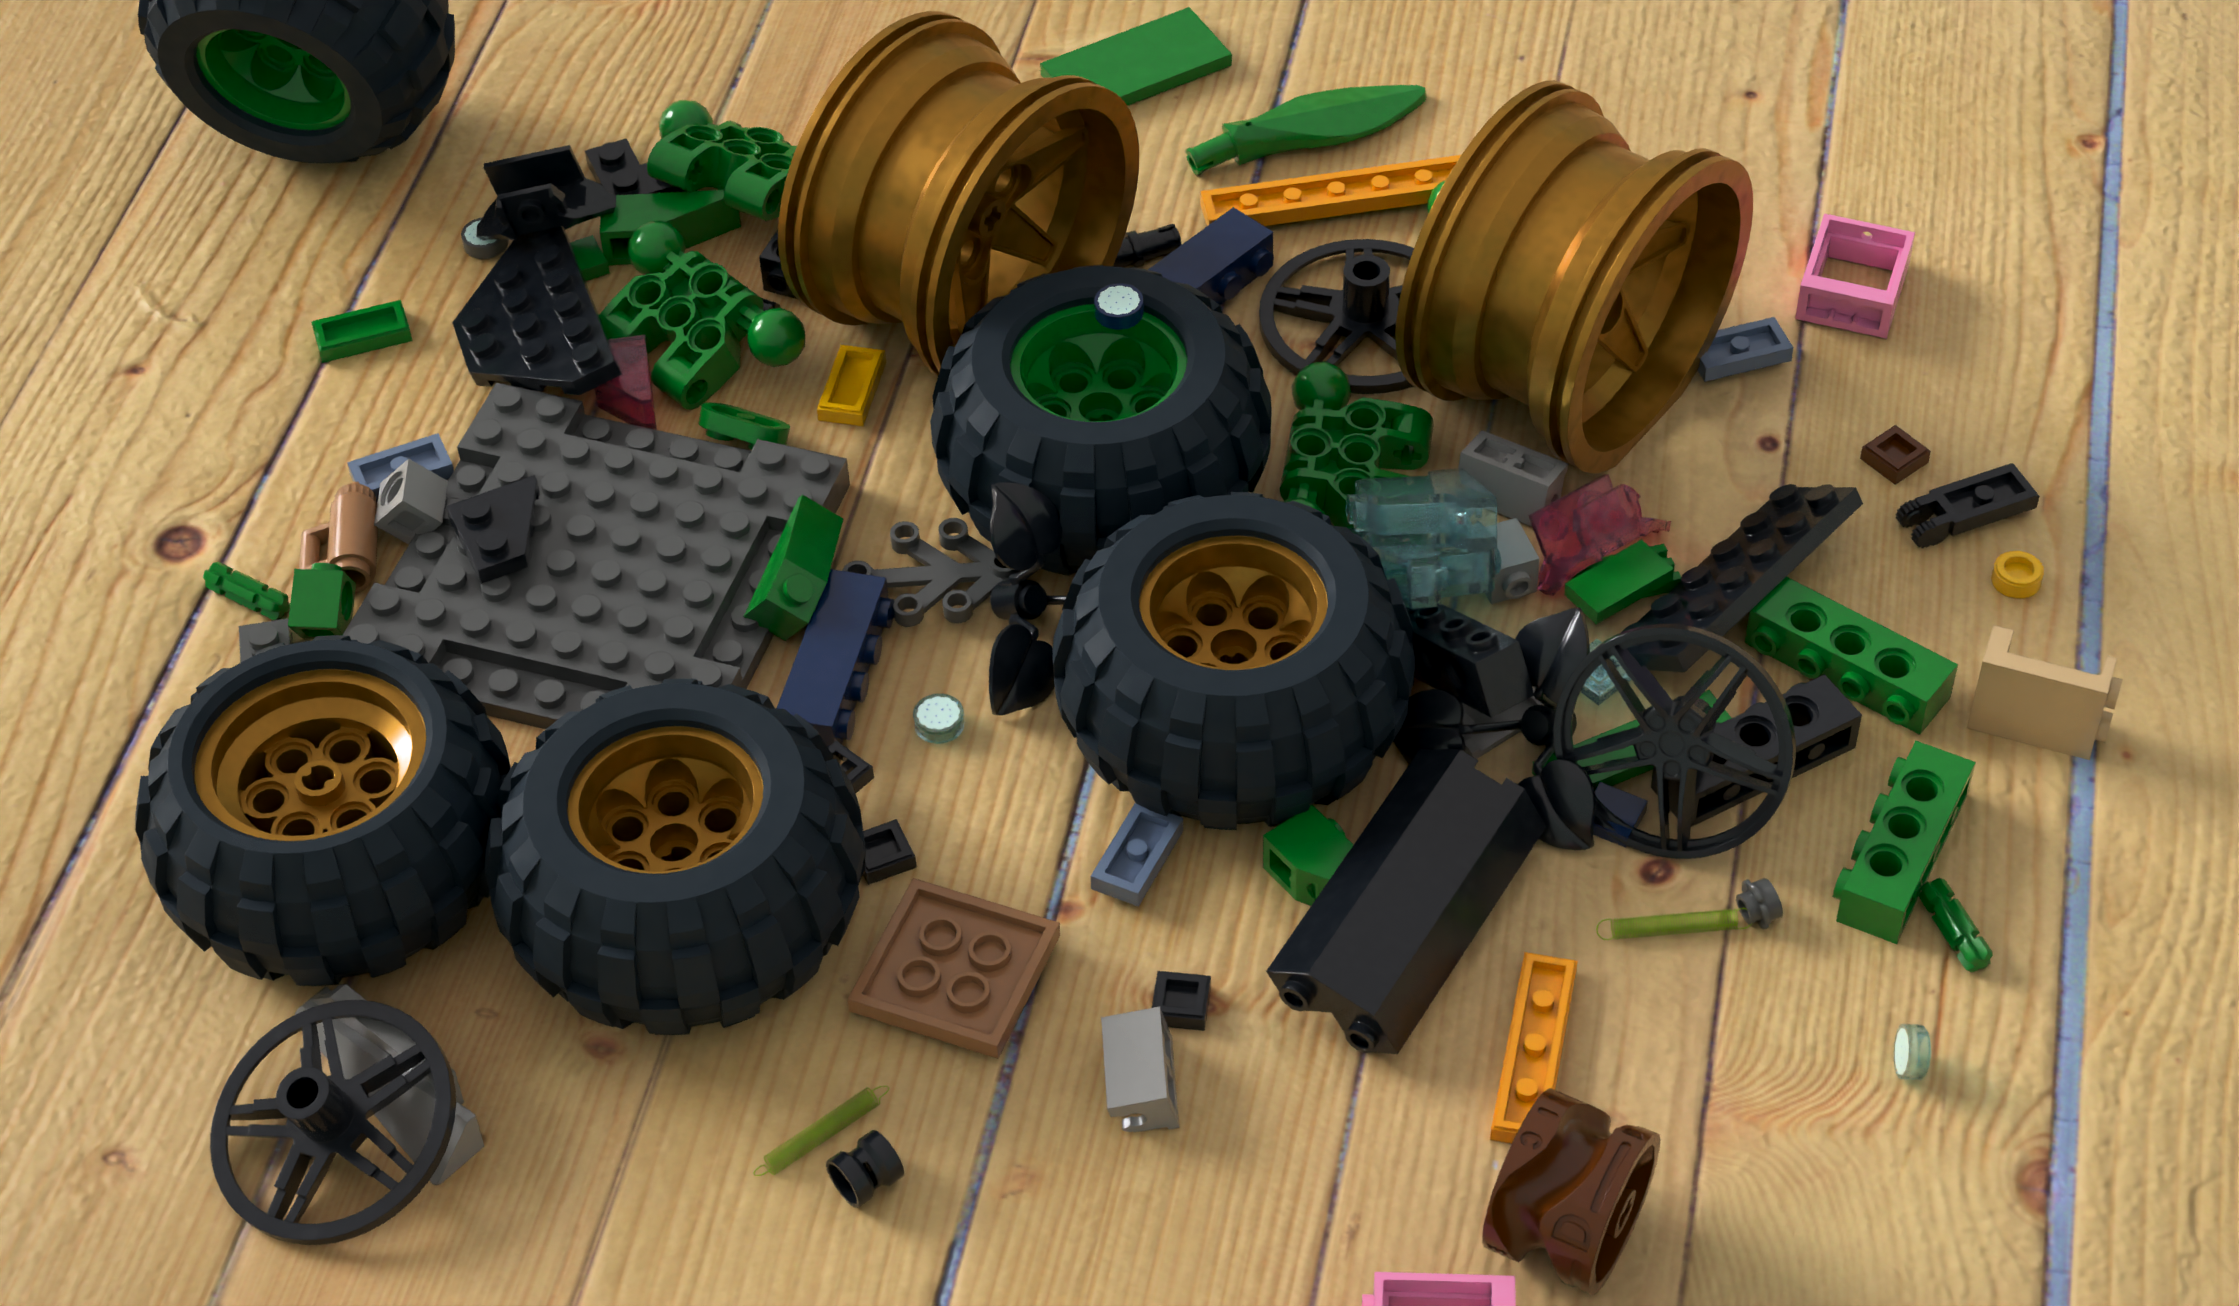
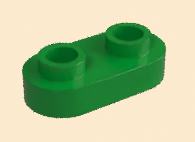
(730, 422)

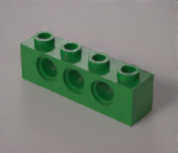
(1853, 652)
(1903, 842)

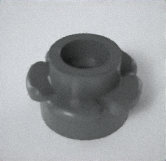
(1761, 902)

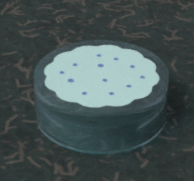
(938, 718)
(1912, 1051)

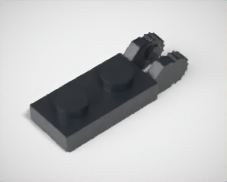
(1967, 504)

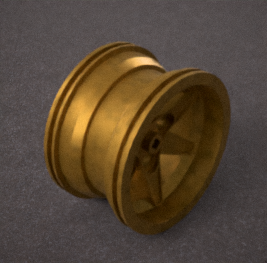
(949, 182)
(1572, 274)

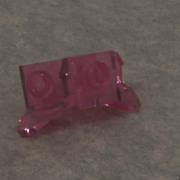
(1587, 527)

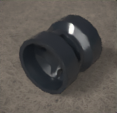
(865, 1168)

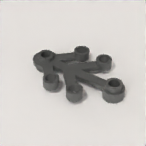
(940, 572)

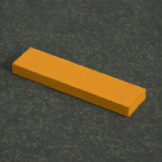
(1533, 1040)

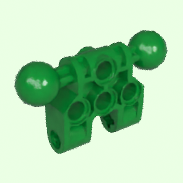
(739, 160)
(699, 312)
(1345, 443)

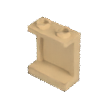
(2042, 700)

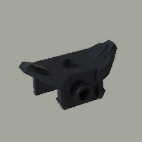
(541, 194)

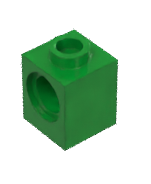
(321, 601)

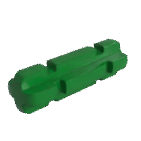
(246, 591)
(1955, 925)

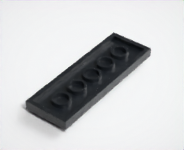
(1744, 569)

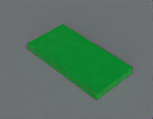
(1146, 57)

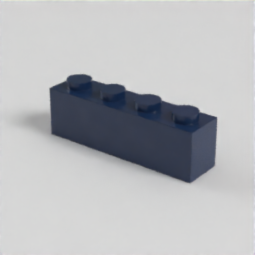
(1221, 257)
(837, 653)

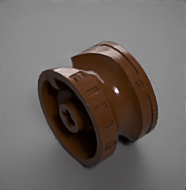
(1571, 1189)

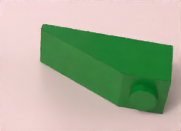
(796, 570)

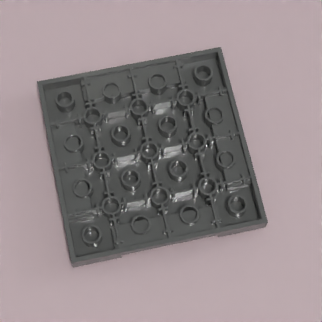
(632, 564)

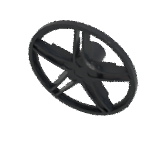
(1358, 311)
(1679, 738)
(331, 1118)

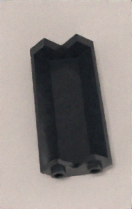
(1407, 899)

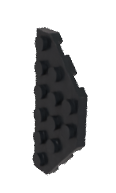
(536, 321)

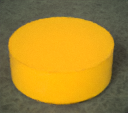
(2017, 574)

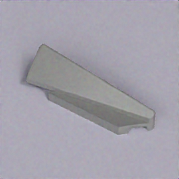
(410, 1116)

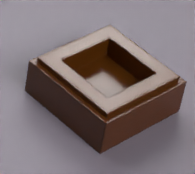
(1895, 454)

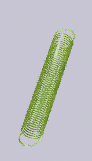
(1654, 929)
(812, 1134)

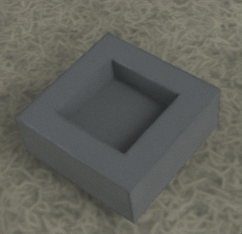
(262, 635)

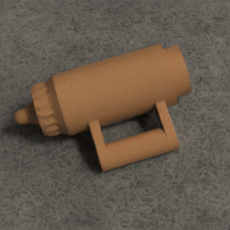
(349, 535)

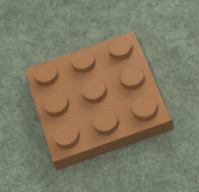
(954, 968)

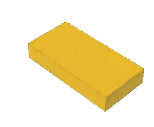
(851, 385)

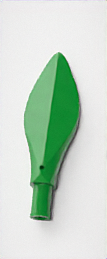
(1308, 122)

